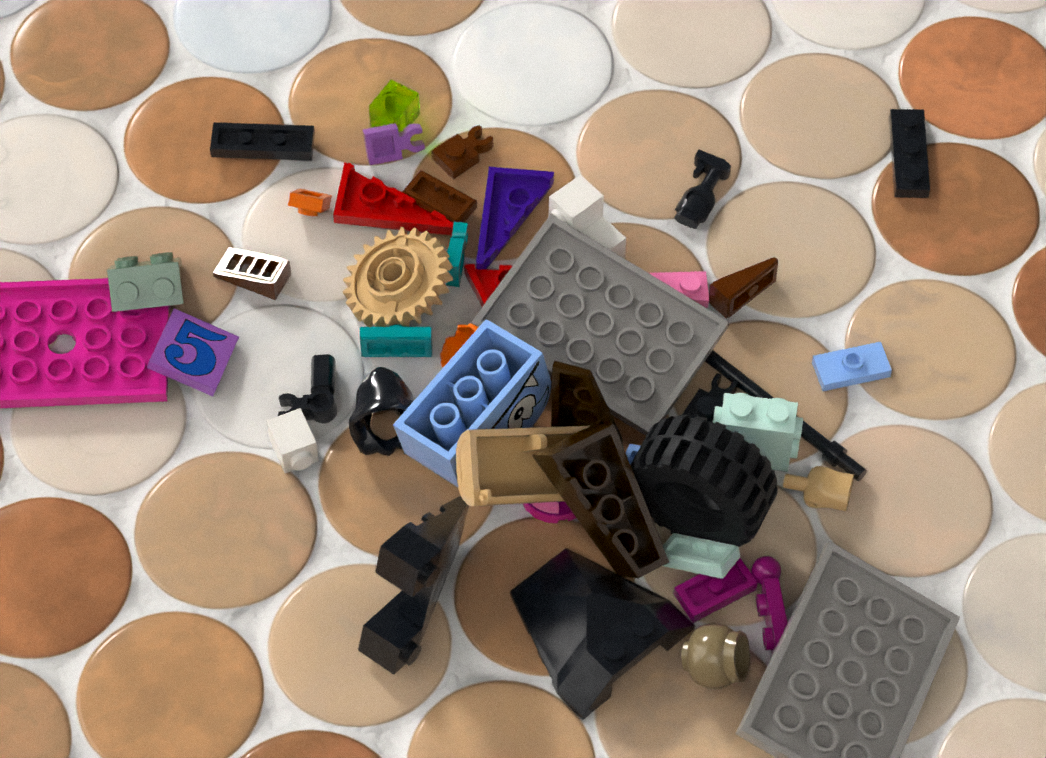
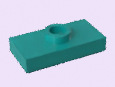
(396, 341)

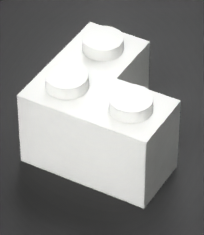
(582, 208)

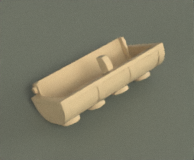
(500, 467)

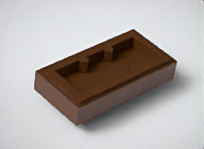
(438, 196)

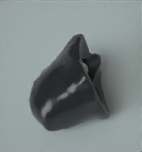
(378, 392)

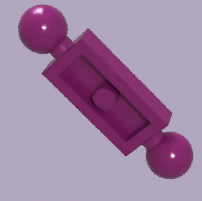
(770, 601)

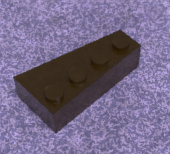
(605, 497)

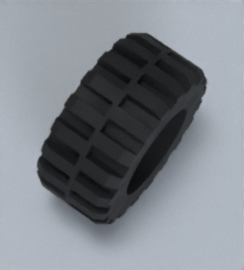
(704, 480)

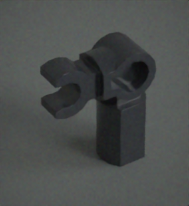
(320, 403)

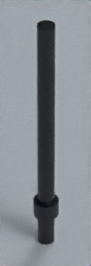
(831, 451)

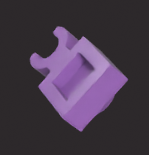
(386, 142)

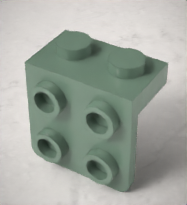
(145, 283)

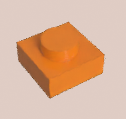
(309, 202)

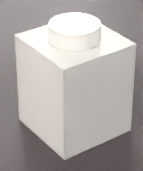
(292, 441)

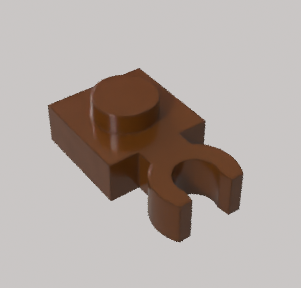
(461, 154)

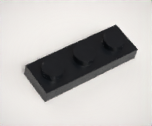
(262, 141)
(909, 153)

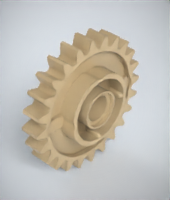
(397, 279)

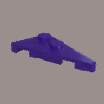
(507, 204)

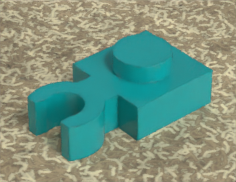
(456, 251)

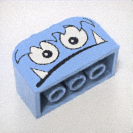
(485, 385)

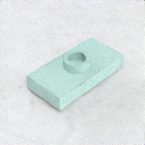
(700, 555)

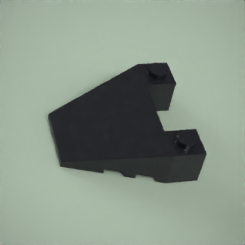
(418, 564)

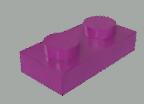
(708, 594)

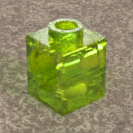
(394, 105)

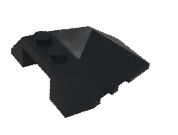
(592, 626)

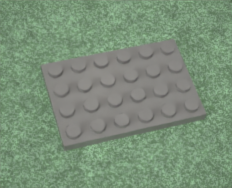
(606, 317)
(848, 665)

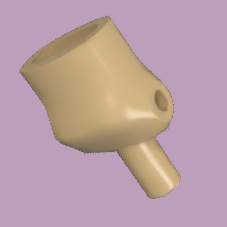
(823, 487)

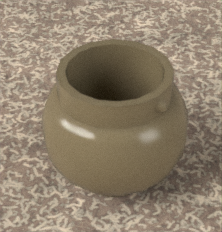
(716, 656)

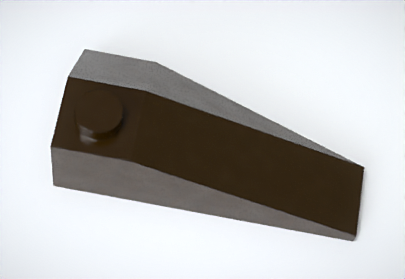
(577, 398)

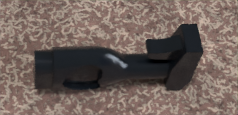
(699, 200)

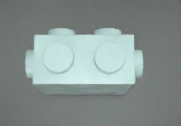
(766, 423)

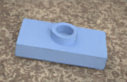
(851, 366)

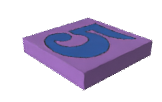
(193, 352)

